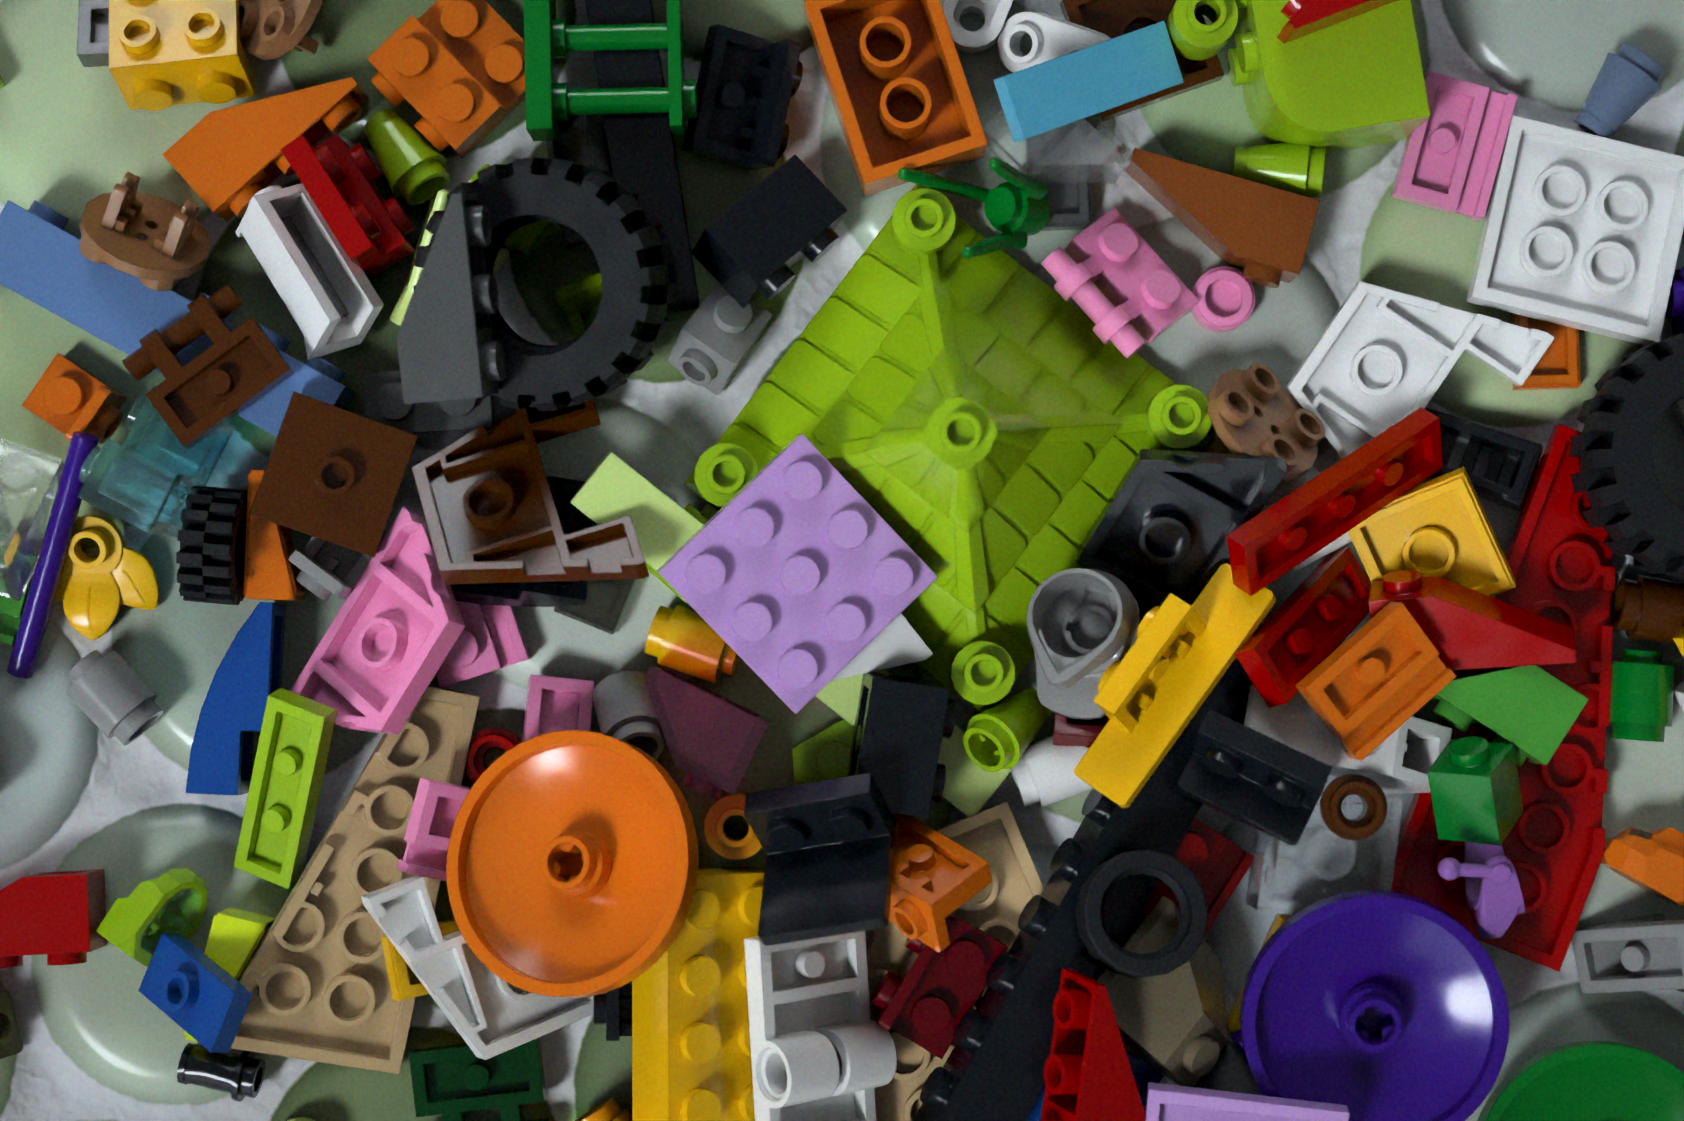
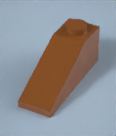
(1236, 218)

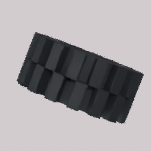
(212, 545)

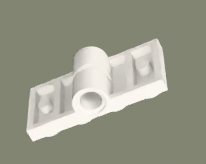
(813, 1031)

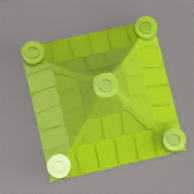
(967, 422)

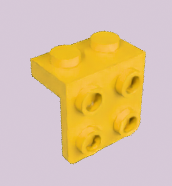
(177, 52)

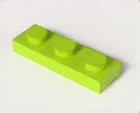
(285, 787)

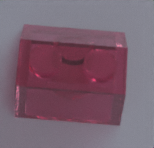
(705, 732)

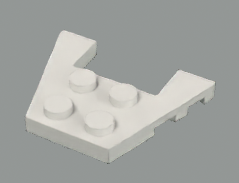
(1392, 354)
(476, 1001)

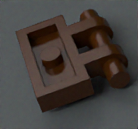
(219, 380)

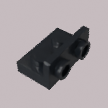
(1253, 778)

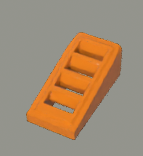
(267, 550)

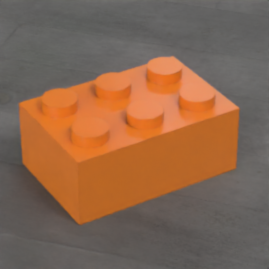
(895, 87)

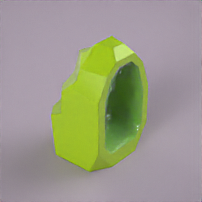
(156, 907)

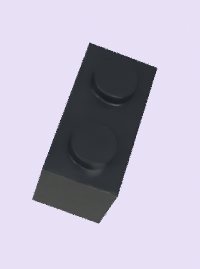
(770, 232)
(900, 739)

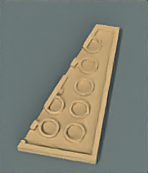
(322, 964)

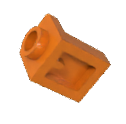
(75, 400)

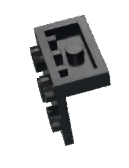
(824, 859)

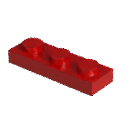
(1306, 627)

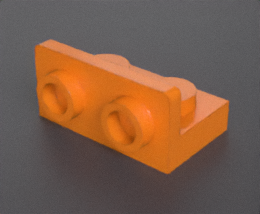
(931, 881)

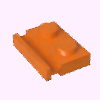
(1375, 680)

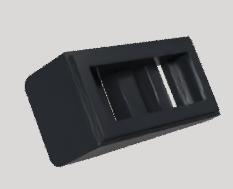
(1504, 444)

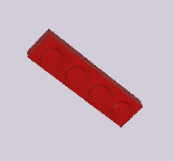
(1335, 501)

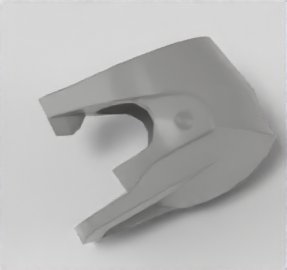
(1077, 630)

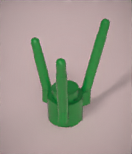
(1013, 207)

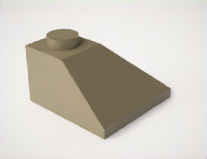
(1175, 1017)

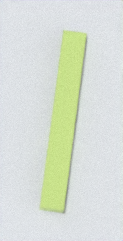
(664, 527)

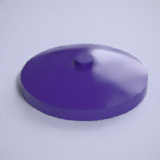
(1376, 1010)

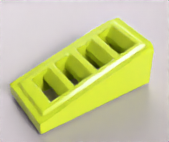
(234, 941)

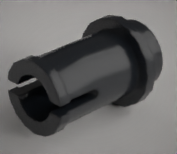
(224, 1072)

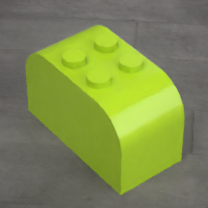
(1334, 86)

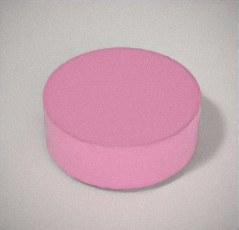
(1223, 299)

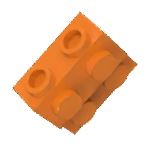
(455, 70)

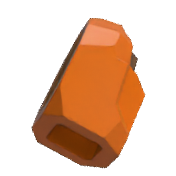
(1650, 861)

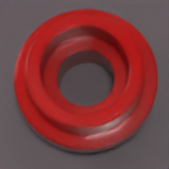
(482, 743)

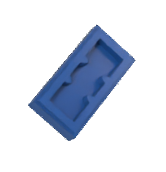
(195, 992)

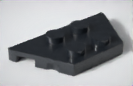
(1172, 520)

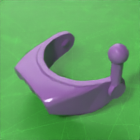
(1489, 885)

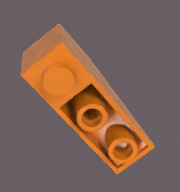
(239, 147)

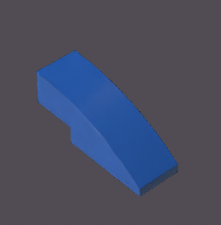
(236, 705)

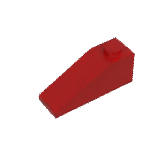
(1473, 627)

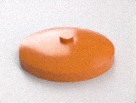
(572, 864)

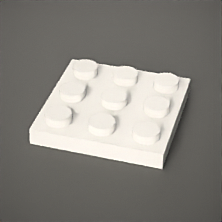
(1581, 232)

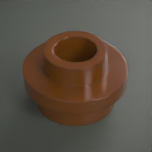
(1373, 810)

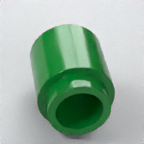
(1641, 696)

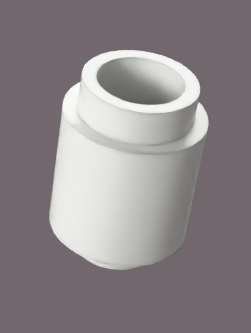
(1047, 773)

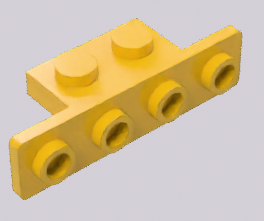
(1165, 682)

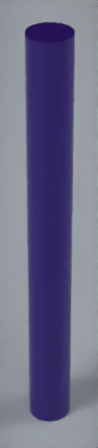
(50, 559)

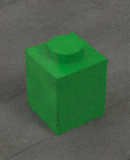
(1475, 791)

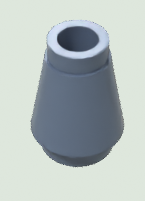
(1619, 90)

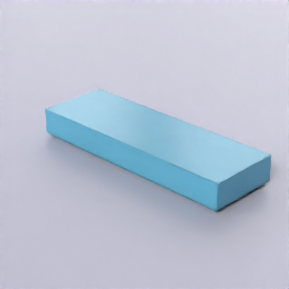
(1088, 81)

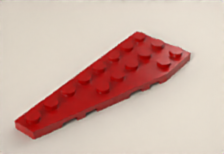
(1559, 838)

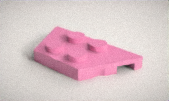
(386, 635)

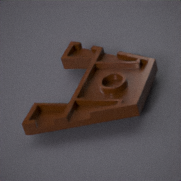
(497, 515)

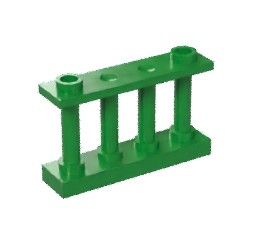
(554, 103)

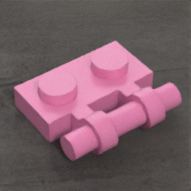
(1128, 274)

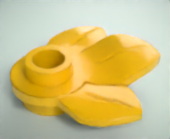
(98, 585)

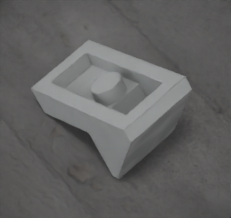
(1630, 955)

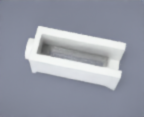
(309, 269)

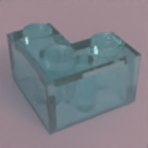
(150, 471)

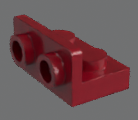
(936, 986)

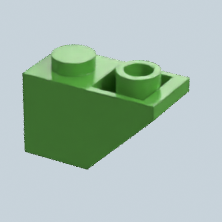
(1513, 707)

